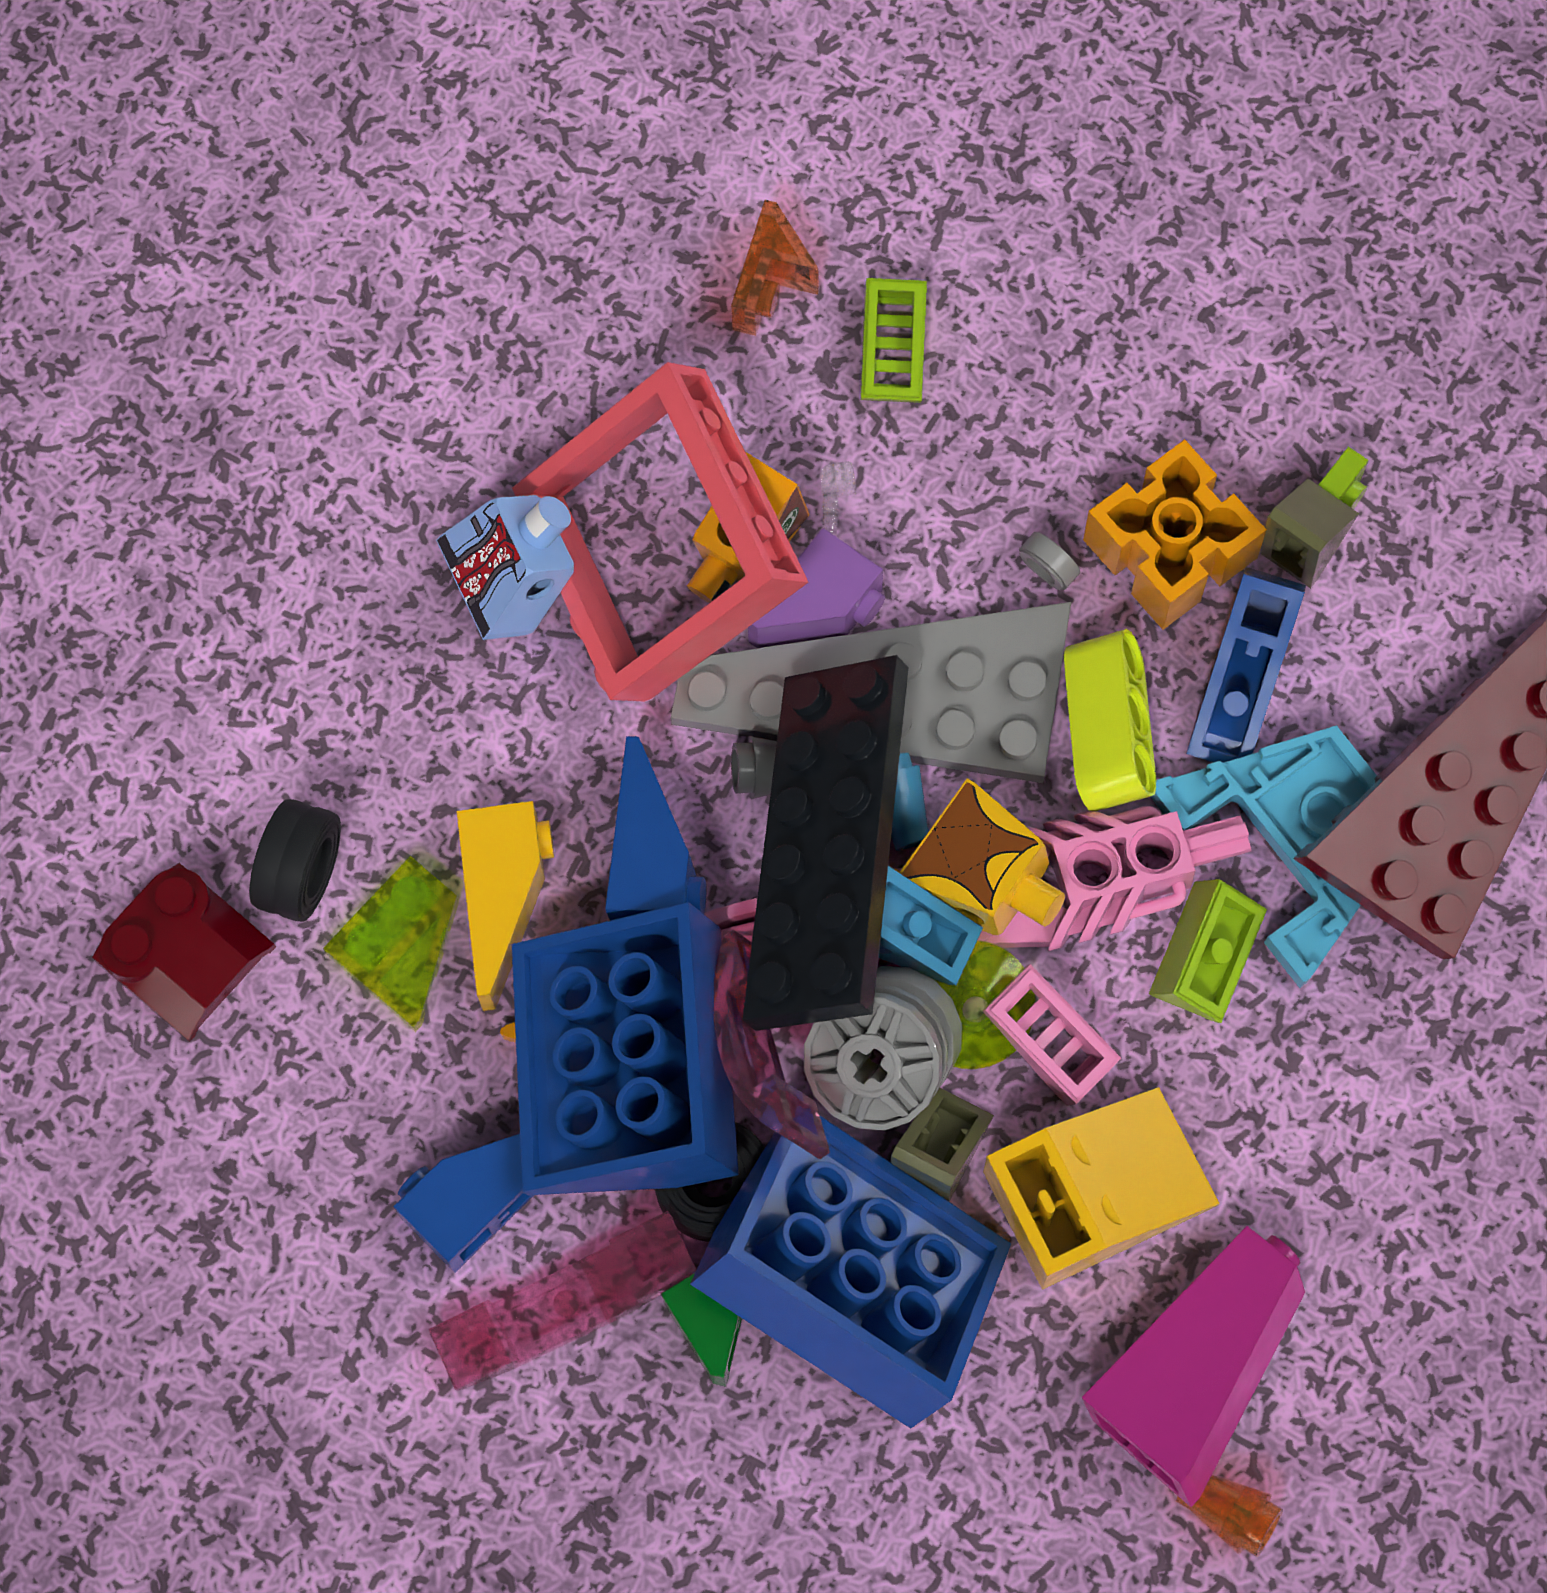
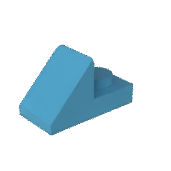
(924, 931)

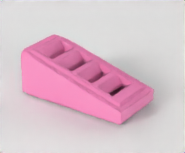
(1100, 1055)

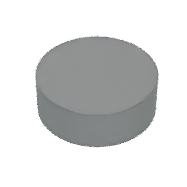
(1049, 561)

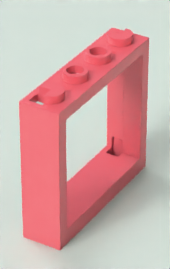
(737, 500)

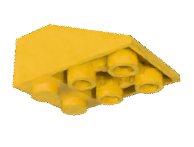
(1097, 1185)

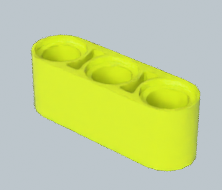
(1109, 720)

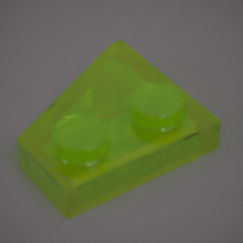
(398, 940)

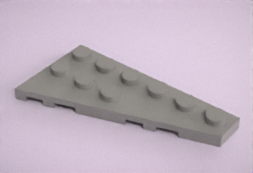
(974, 689)

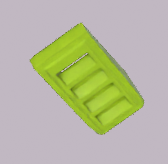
(893, 293)

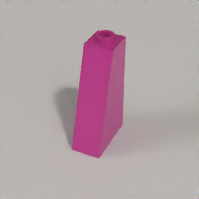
(1199, 1364)

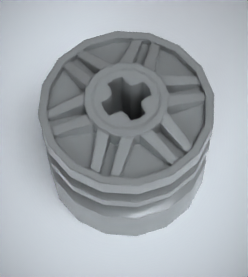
(913, 1029)

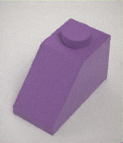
(840, 593)

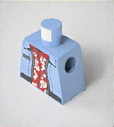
(510, 562)

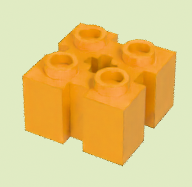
(1174, 500)

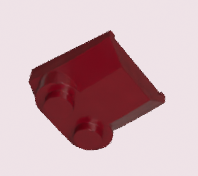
(180, 949)

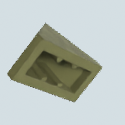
(1306, 531)
(942, 1142)

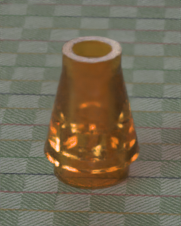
(1237, 1514)

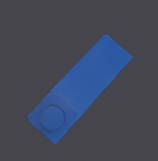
(1246, 667)
(648, 852)
(464, 1199)

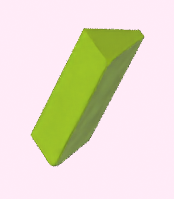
(1208, 949)

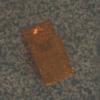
(772, 261)

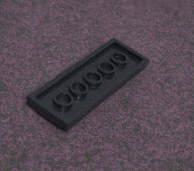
(827, 845)

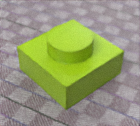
(1345, 478)

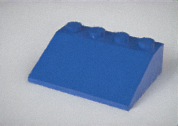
(622, 1056)
(856, 1271)

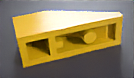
(502, 882)

